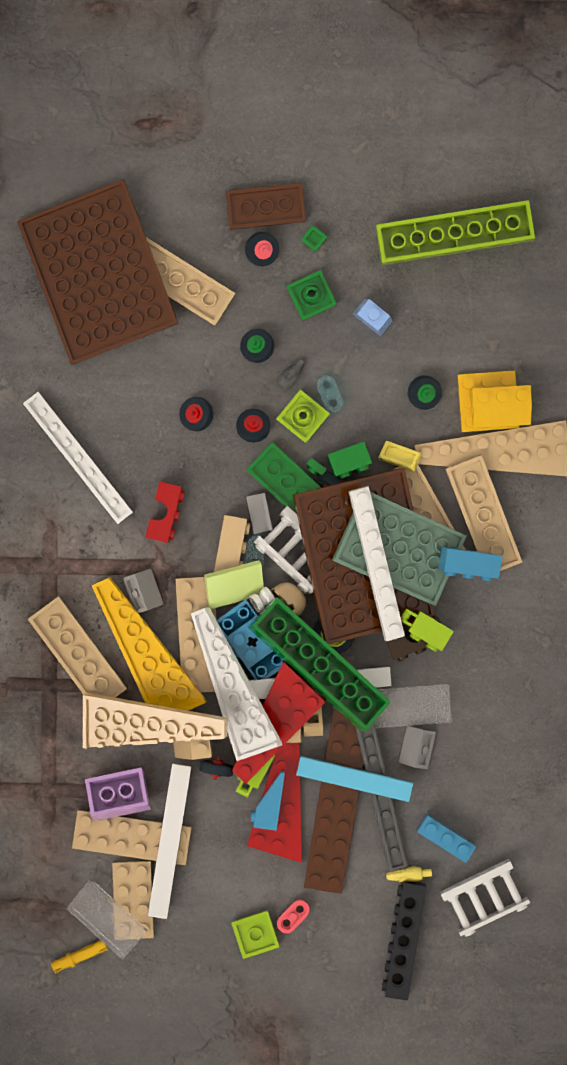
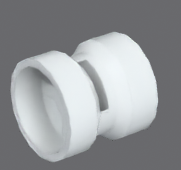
(261, 599)

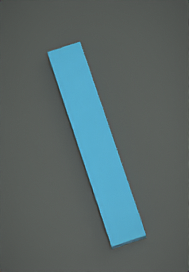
(354, 778)

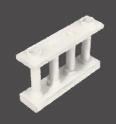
(289, 518)
(469, 887)

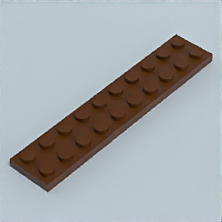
(334, 812)

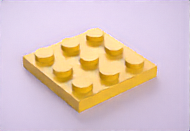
(480, 380)

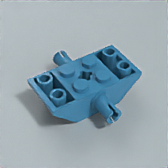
(258, 659)

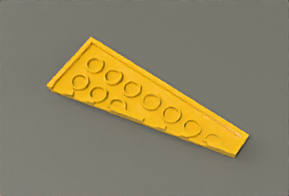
(151, 664)

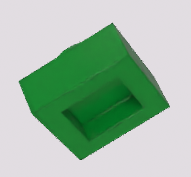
(313, 238)
(315, 468)

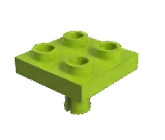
(303, 416)

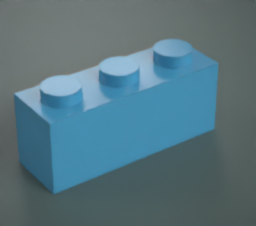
(470, 563)
(446, 838)

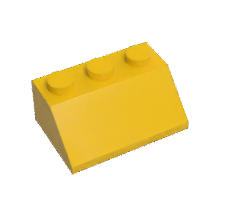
(501, 406)

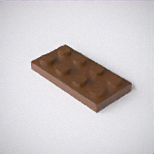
(265, 206)

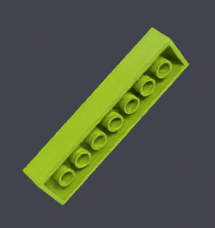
(455, 232)

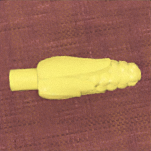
(409, 874)

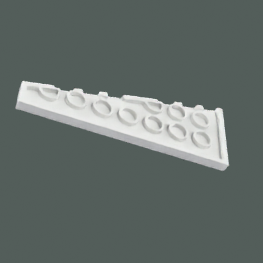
(247, 720)

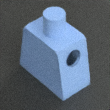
(373, 316)

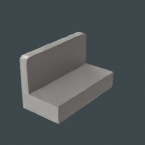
(259, 513)
(143, 591)
(417, 747)

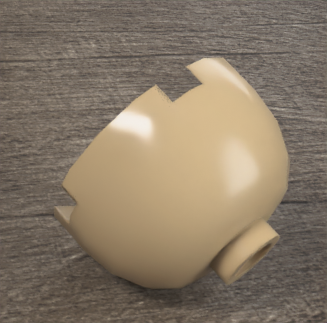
(290, 596)

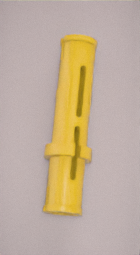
(78, 956)

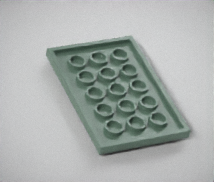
(410, 547)

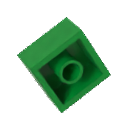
(349, 459)

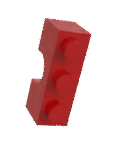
(170, 496)

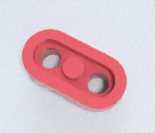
(293, 916)

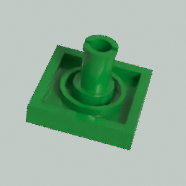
(311, 295)

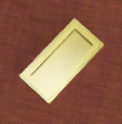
(400, 456)

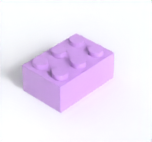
(117, 794)

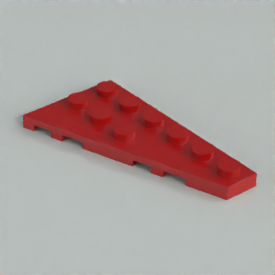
(289, 707)
(287, 837)

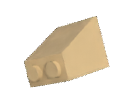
(193, 749)

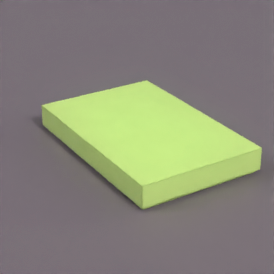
(233, 584)

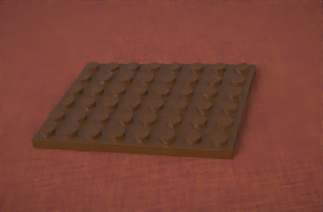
(97, 272)
(342, 594)

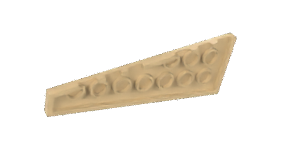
(521, 450)
(124, 722)

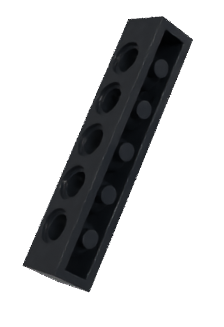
(401, 989)

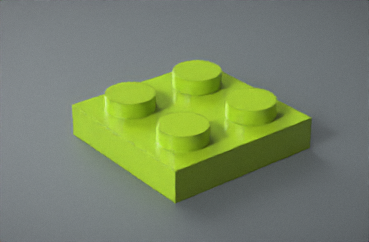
(255, 934)

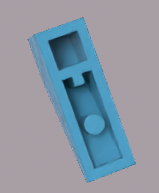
(268, 807)

